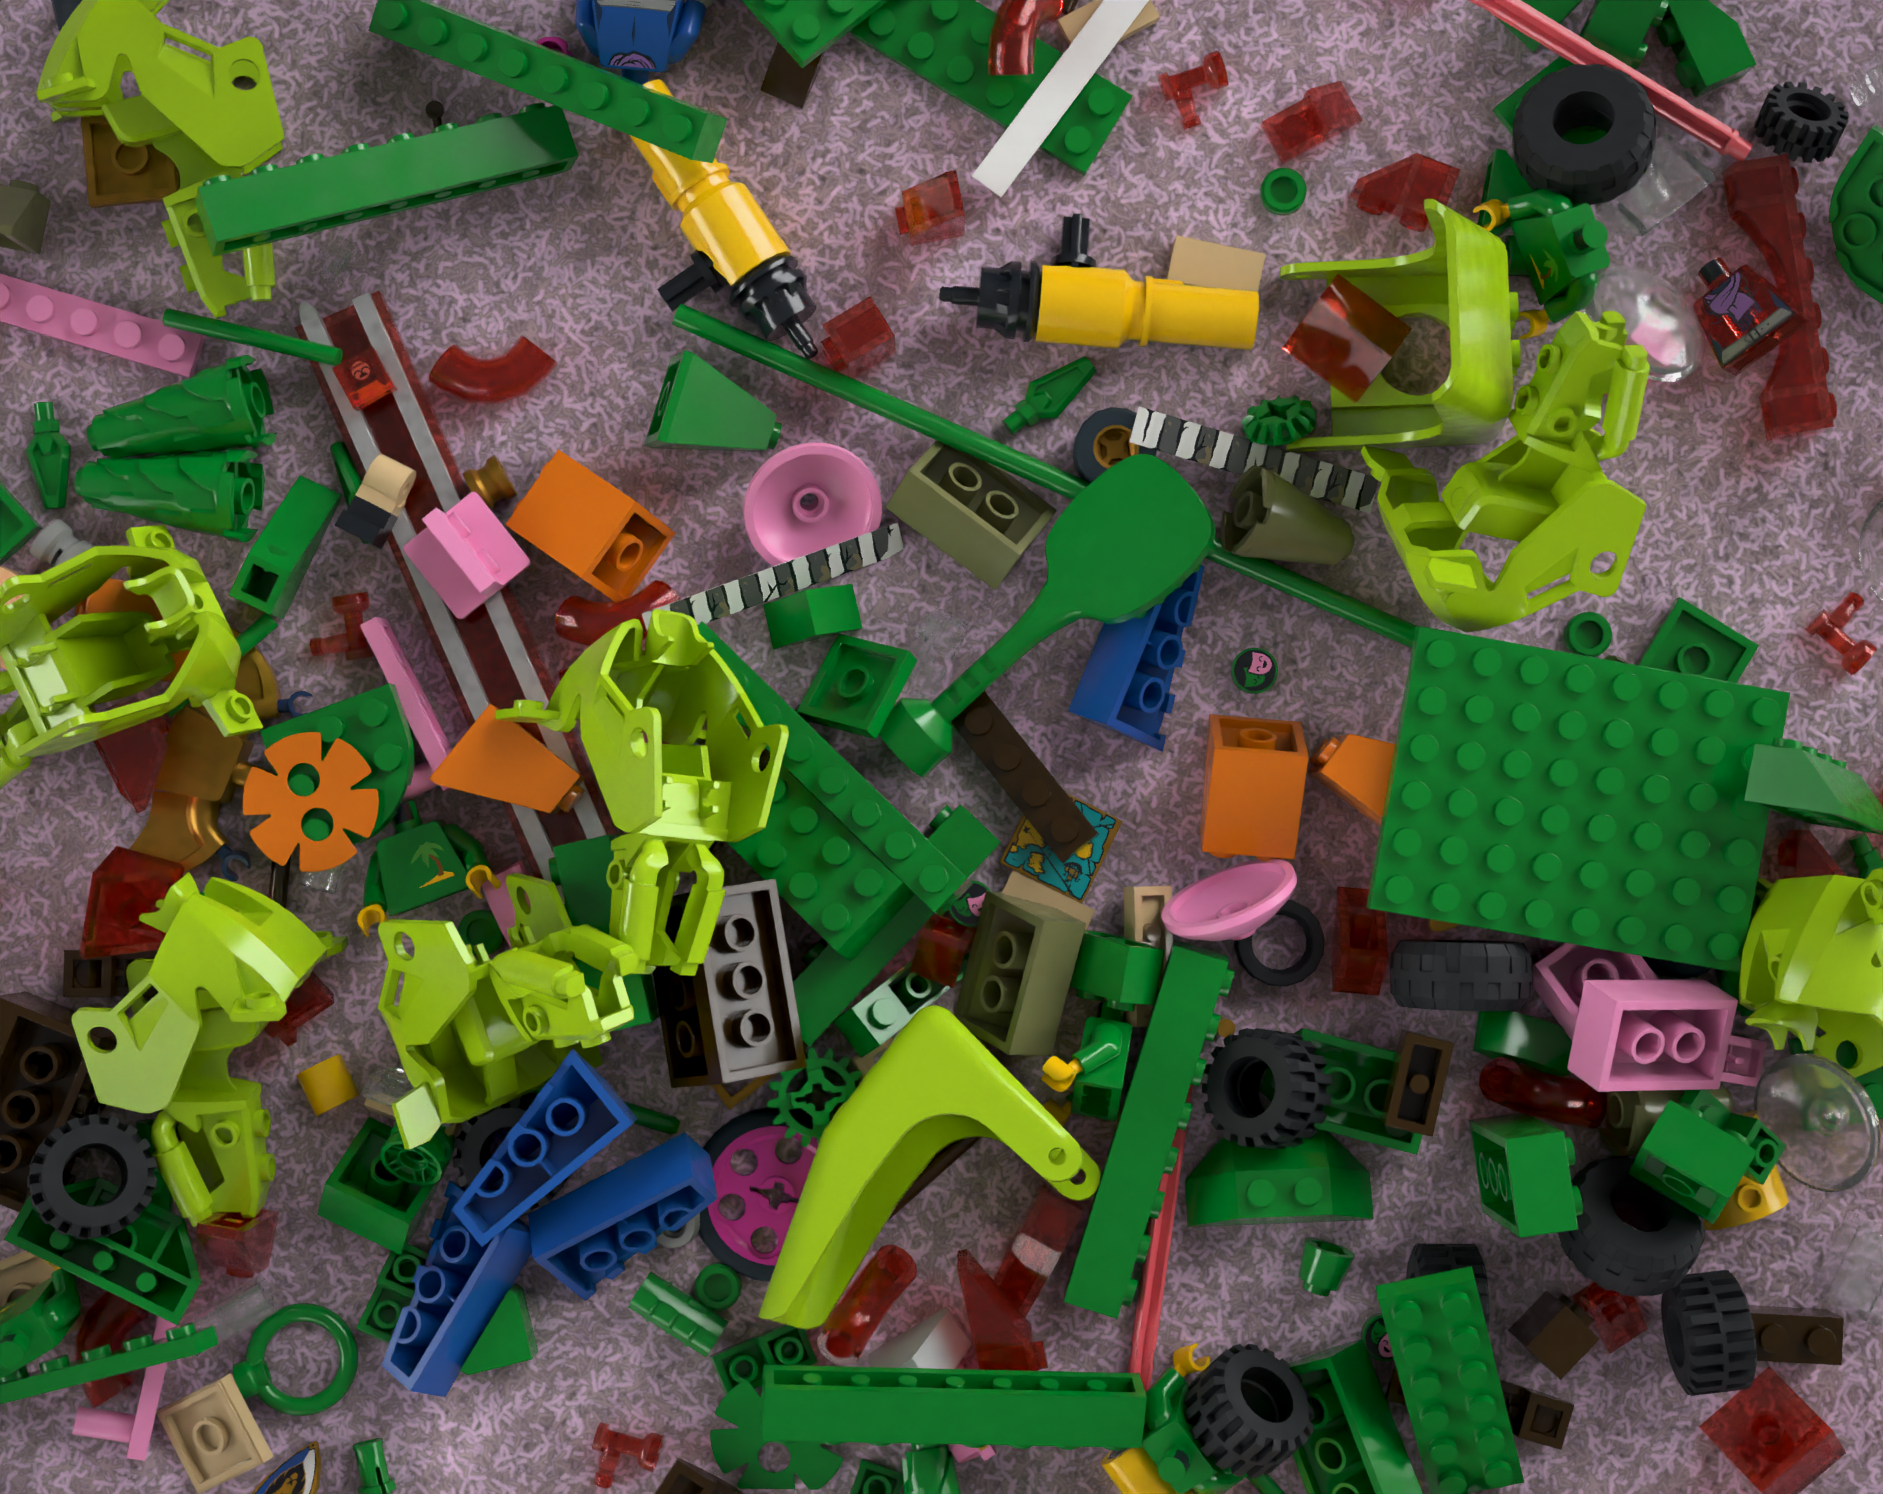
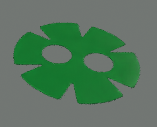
(741, 1446)

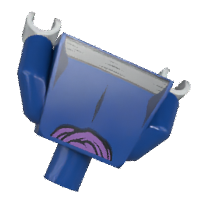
(639, 33)

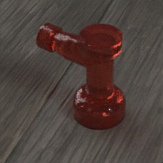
(1180, 84)
(1830, 629)
(354, 640)
(613, 1443)

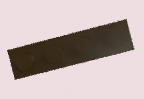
(1024, 777)

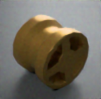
(490, 482)

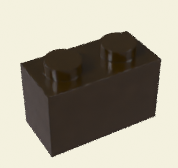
(1416, 1082)
(1555, 1332)
(1797, 1335)

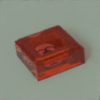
(364, 378)

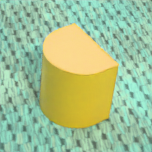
(327, 1084)

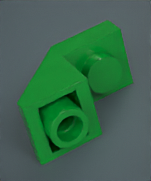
(1763, 1140)

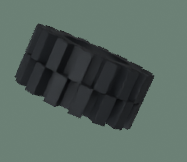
(1801, 122)

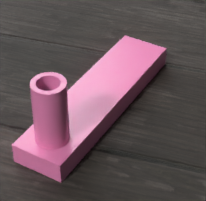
(413, 701)
(126, 1427)

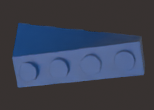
(1134, 667)
(554, 1137)
(621, 1214)
(453, 1300)

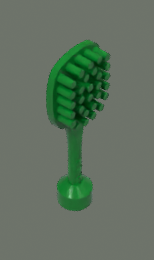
(1107, 560)

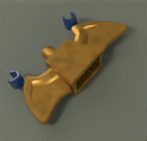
(206, 770)

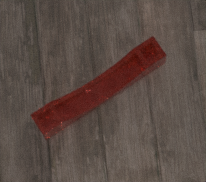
(1765, 206)

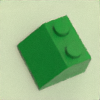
(1692, 1160)
(370, 1198)

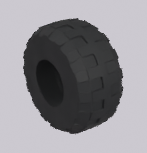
(1578, 98)
(1461, 975)
(1618, 1255)

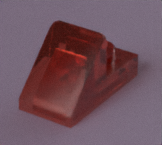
(1313, 120)
(1615, 1315)

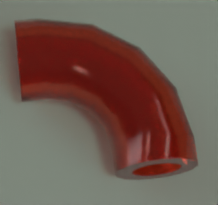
(1015, 34)
(492, 379)
(588, 620)
(1542, 1094)
(866, 1304)
(107, 1323)

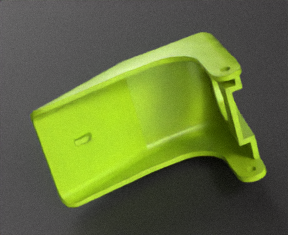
(1467, 292)
(912, 1103)

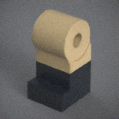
(378, 501)

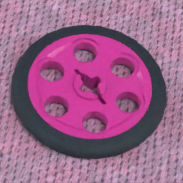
(732, 1239)

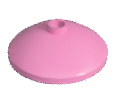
(844, 504)
(1230, 901)

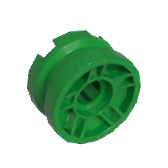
(421, 1164)

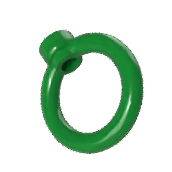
(253, 1374)

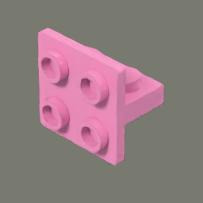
(466, 554)

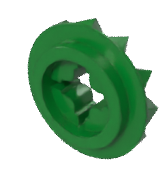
(1268, 425)

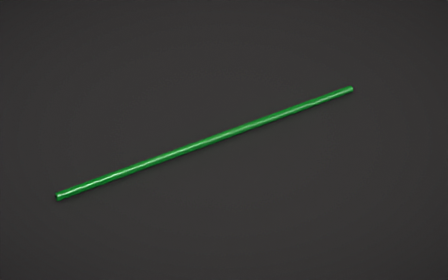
(1018, 463)

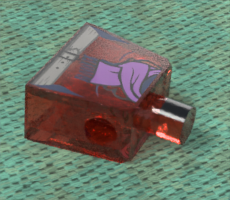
(1743, 315)

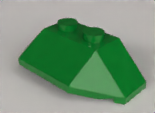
(1278, 1185)
(142, 1263)

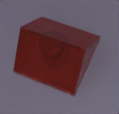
(1347, 338)
(118, 894)

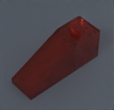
(239, 1242)
(1036, 1246)
(998, 1328)

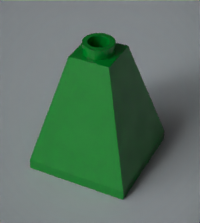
(708, 412)

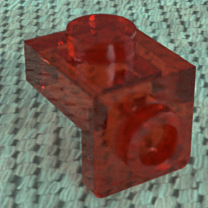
(301, 1006)

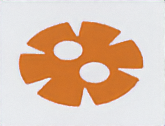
(349, 808)

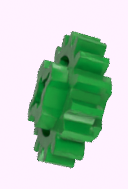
(812, 1075)

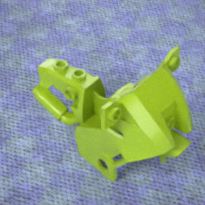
(182, 110)
(1529, 490)
(112, 652)
(665, 794)
(1818, 964)
(218, 983)
(501, 1024)

